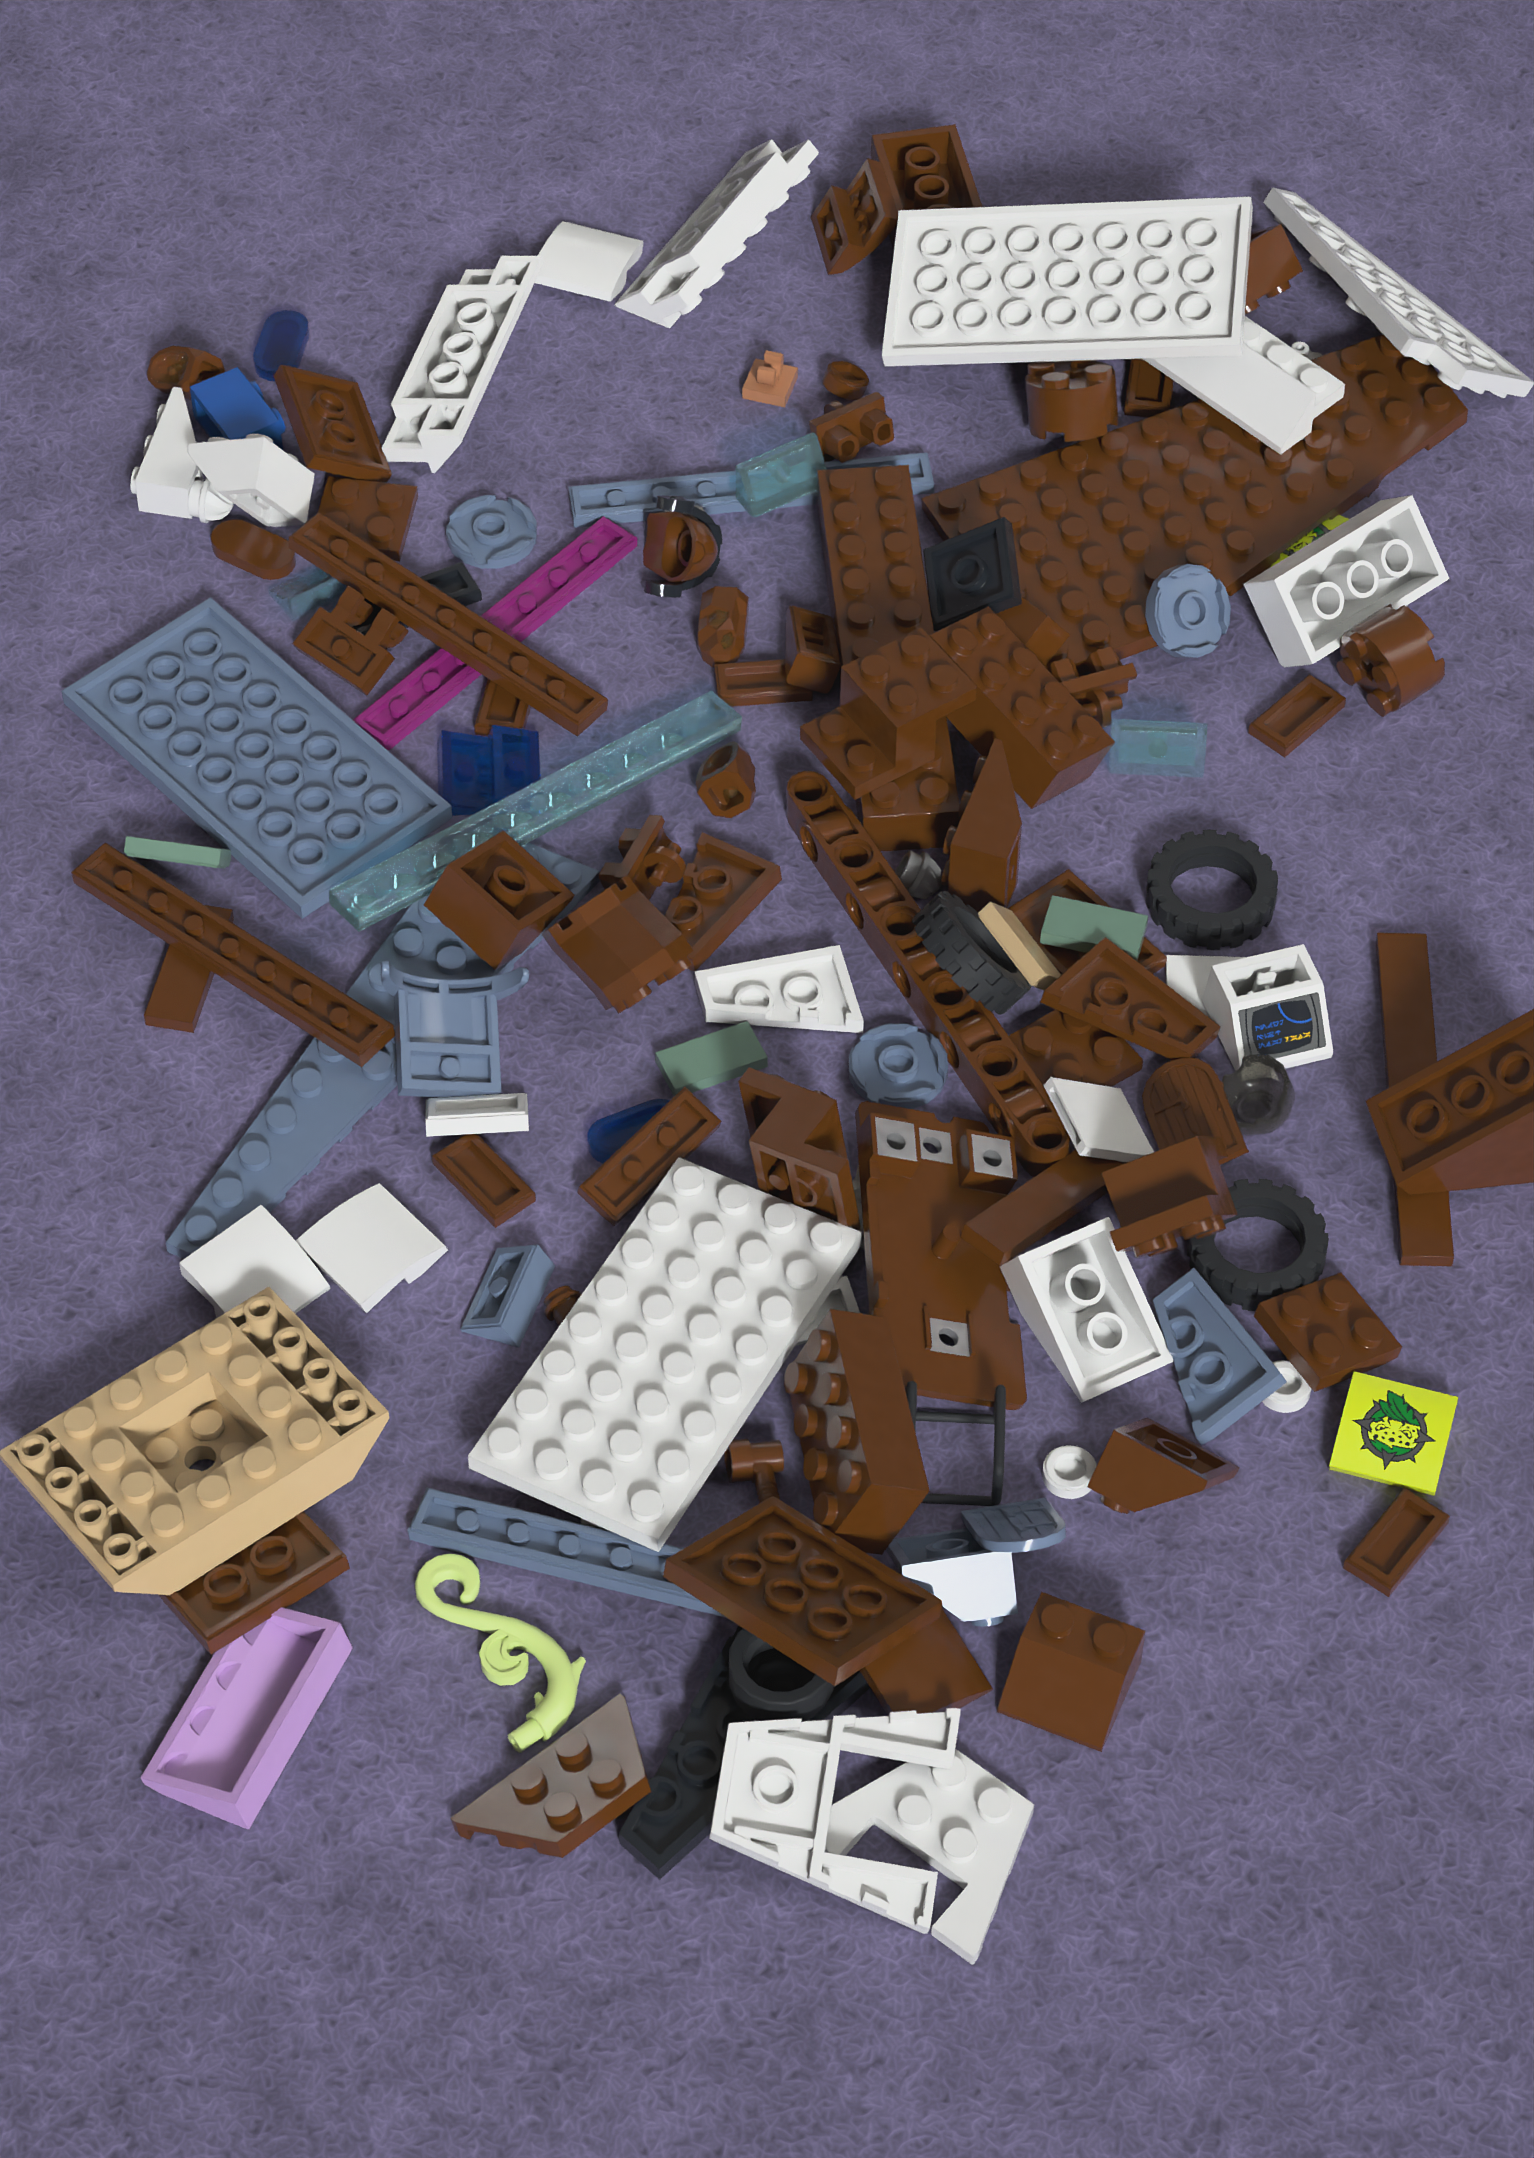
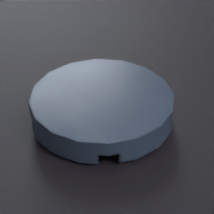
(491, 543)
(1175, 613)
(896, 1079)

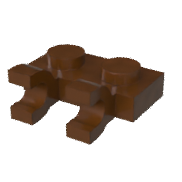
(345, 651)

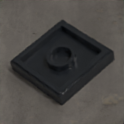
(972, 573)

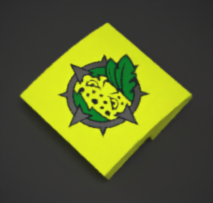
(1393, 1433)

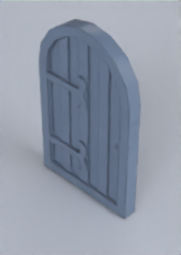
(1015, 1526)

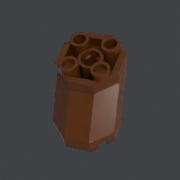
(620, 945)

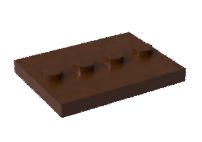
(803, 1590)

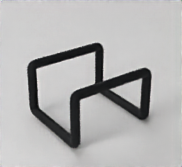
(996, 1418)

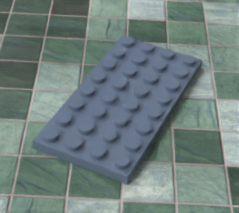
(256, 756)

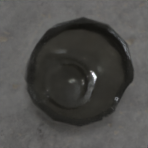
(1259, 1094)

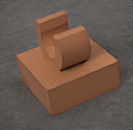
(770, 380)

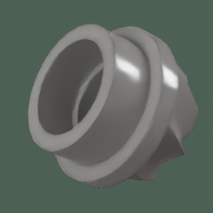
(919, 874)

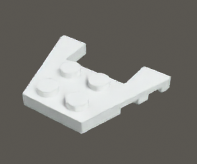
(954, 1821)

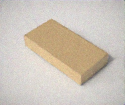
(1019, 945)

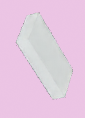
(477, 1114)

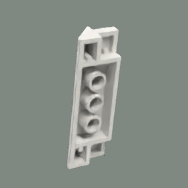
(716, 232)
(457, 360)
(1264, 390)

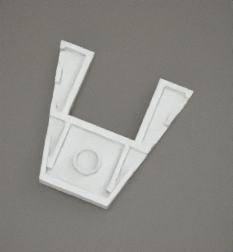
(780, 1795)

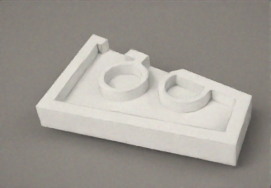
(783, 991)

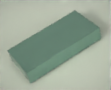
(177, 852)
(1083, 925)
(711, 1058)

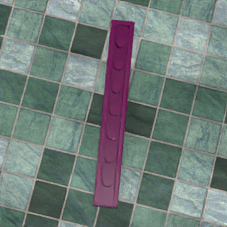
(516, 614)

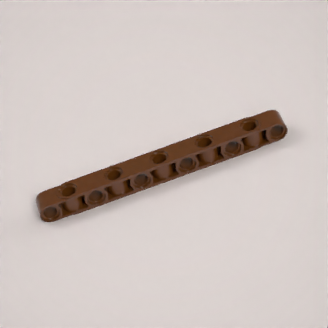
(967, 1030)

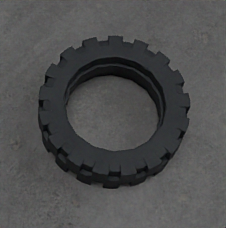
(1209, 928)
(970, 952)
(1275, 1204)

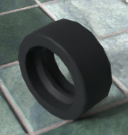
(767, 1704)

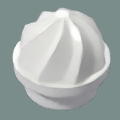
(207, 502)

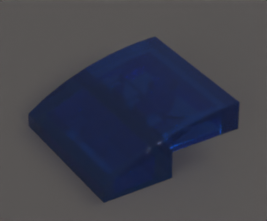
(484, 769)

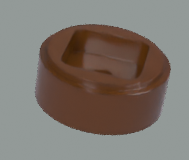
(845, 380)

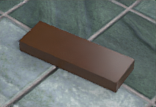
(180, 989)
(648, 1156)

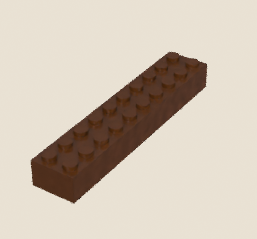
(875, 598)

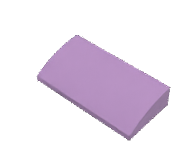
(248, 1715)

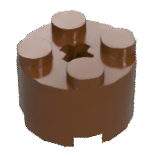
(1071, 399)
(1390, 658)

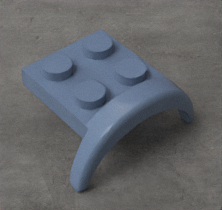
(448, 1032)

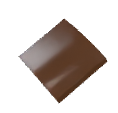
(855, 219)
(927, 1672)

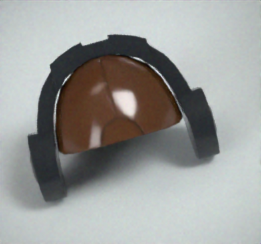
(680, 547)

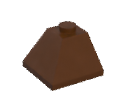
(1153, 1466)

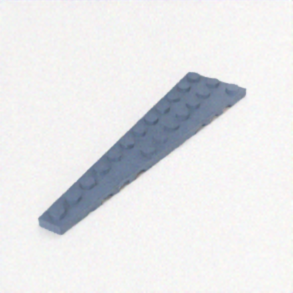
(330, 1092)

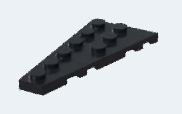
(684, 1789)

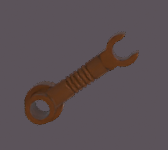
(755, 1463)

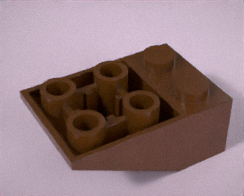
(988, 837)

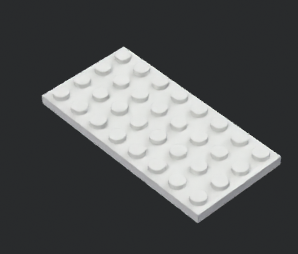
(1069, 282)
(665, 1353)

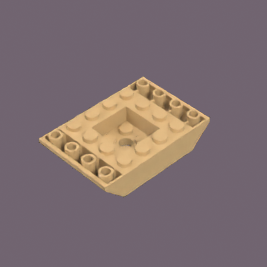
(238, 1391)

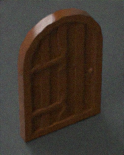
(1190, 1101)

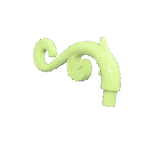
(506, 1635)

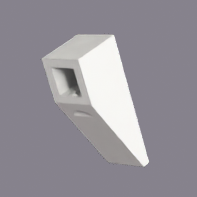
(167, 469)

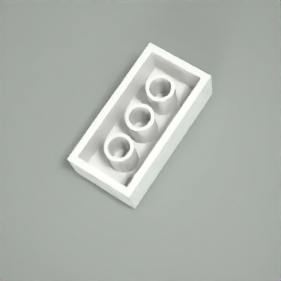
(1344, 579)

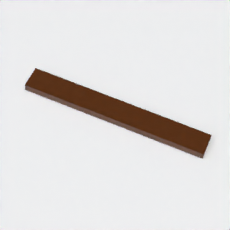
(449, 624)
(234, 954)
(1408, 1048)

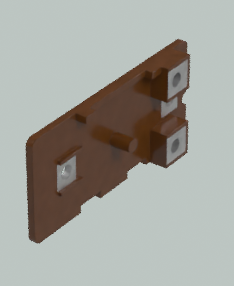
(919, 1263)

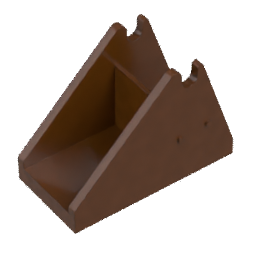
(1464, 1116)

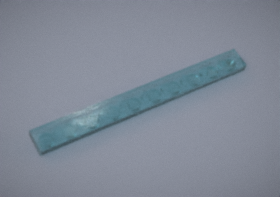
(538, 807)

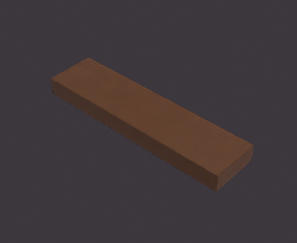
(1038, 1207)

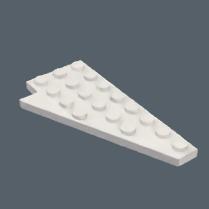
(1395, 306)

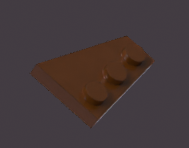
(719, 894)
(1130, 1002)

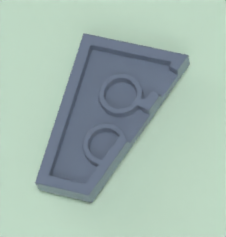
(1214, 1356)

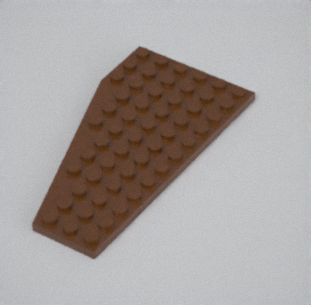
(1196, 491)

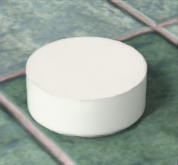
(1292, 1394)
(1068, 1471)

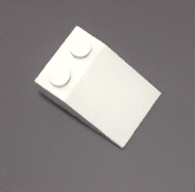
(1087, 1310)

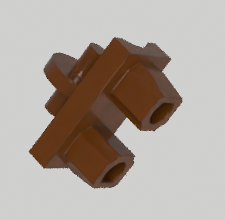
(852, 426)
(1099, 690)
(647, 858)

